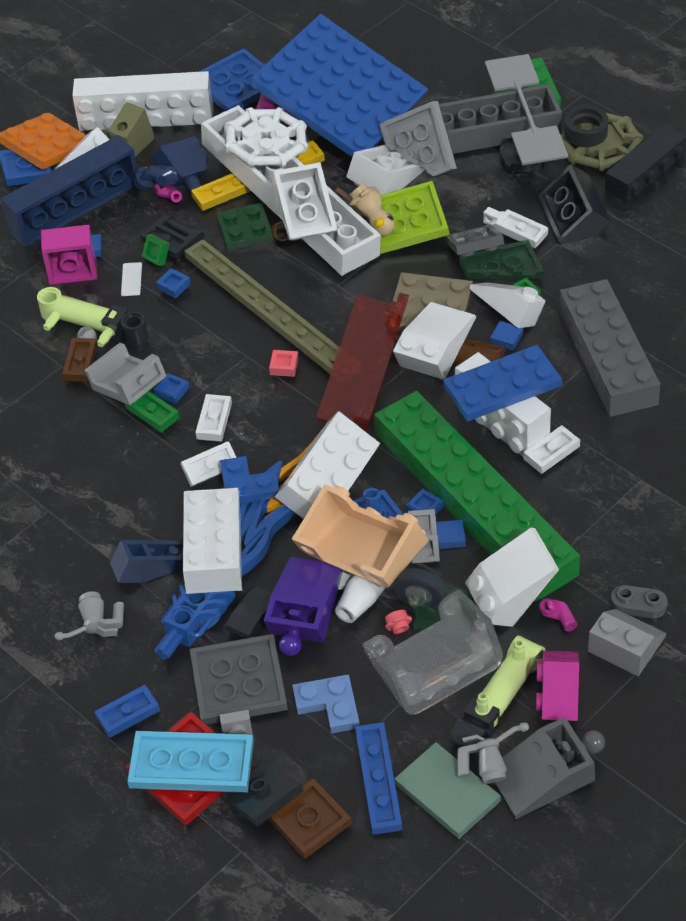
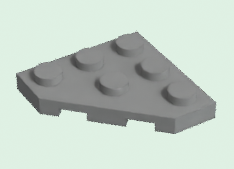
(421, 138)

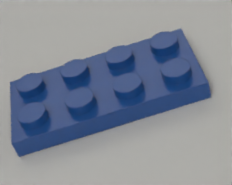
(502, 383)

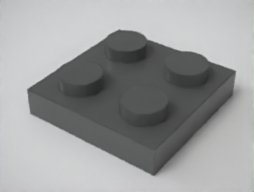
(475, 239)

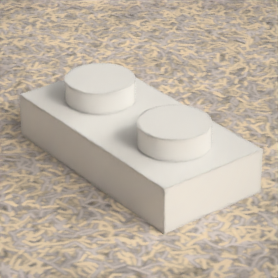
(213, 417)
(551, 449)
(206, 464)

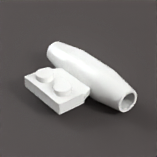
(357, 596)

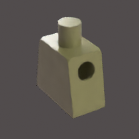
(133, 127)

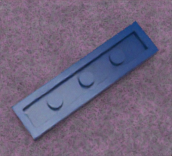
(378, 778)

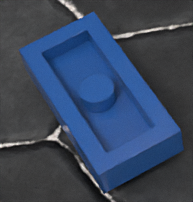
(127, 711)

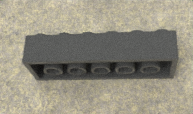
(492, 118)
(609, 348)

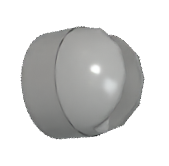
(87, 332)

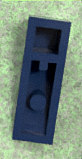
(146, 559)

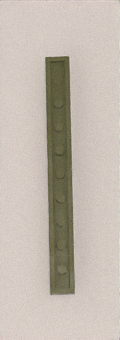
(264, 304)

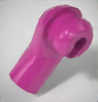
(168, 192)
(559, 611)

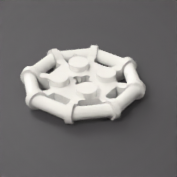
(268, 126)

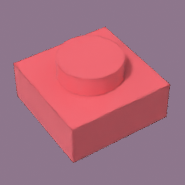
(283, 363)

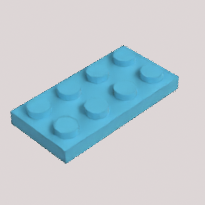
(191, 761)

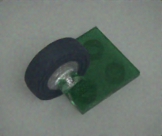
(424, 593)

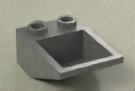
(541, 774)

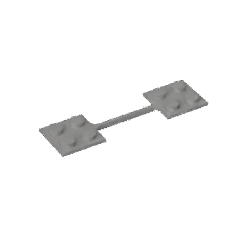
(536, 143)

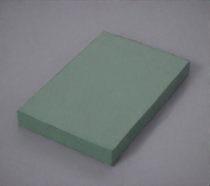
(449, 799)

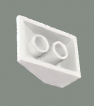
(382, 169)
(303, 201)
(433, 340)
(512, 578)

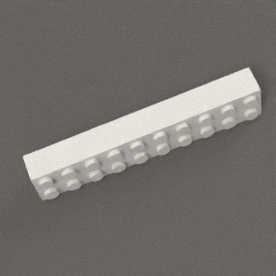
(345, 249)

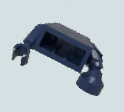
(176, 165)

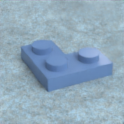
(332, 695)

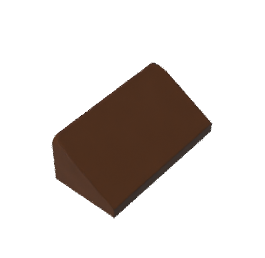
(471, 347)

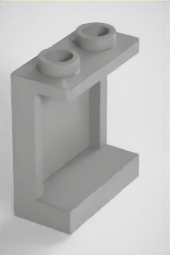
(123, 375)

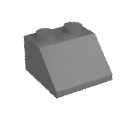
(624, 640)

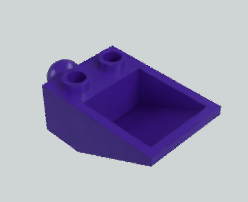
(302, 603)

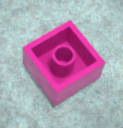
(69, 254)

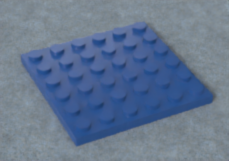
(337, 86)

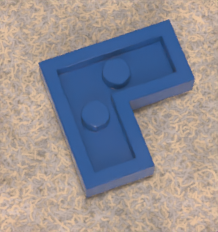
(250, 487)

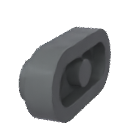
(638, 601)

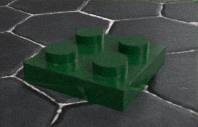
(244, 226)

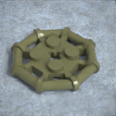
(612, 144)

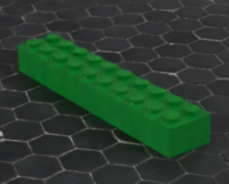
(467, 483)

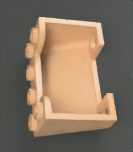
(359, 537)

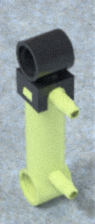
(112, 322)
(484, 712)

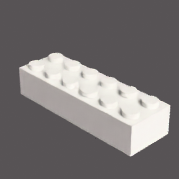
(167, 98)

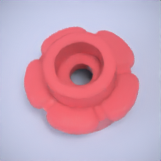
(398, 621)

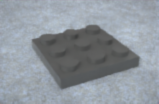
(238, 678)

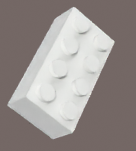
(517, 424)
(332, 460)
(212, 541)

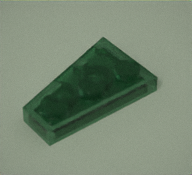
(506, 262)

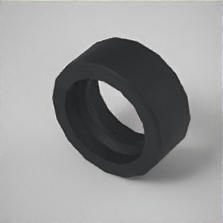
(585, 137)

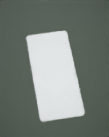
(131, 279)

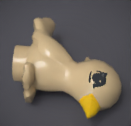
(368, 204)

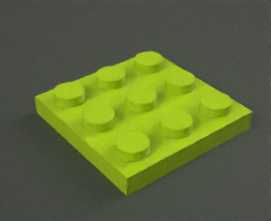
(416, 216)

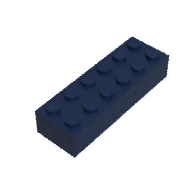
(70, 190)

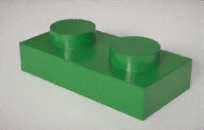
(154, 411)

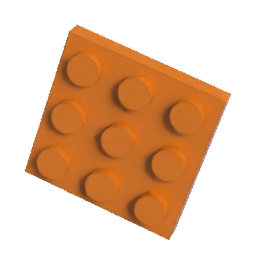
(42, 140)

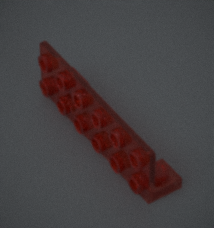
(362, 359)

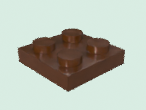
(310, 819)

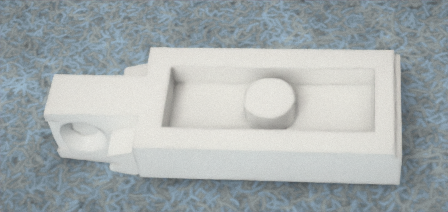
(515, 226)

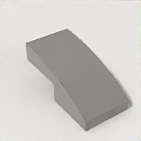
(427, 522)

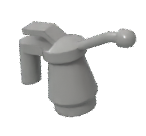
(92, 611)
(491, 763)

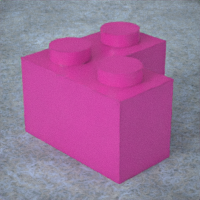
(560, 685)

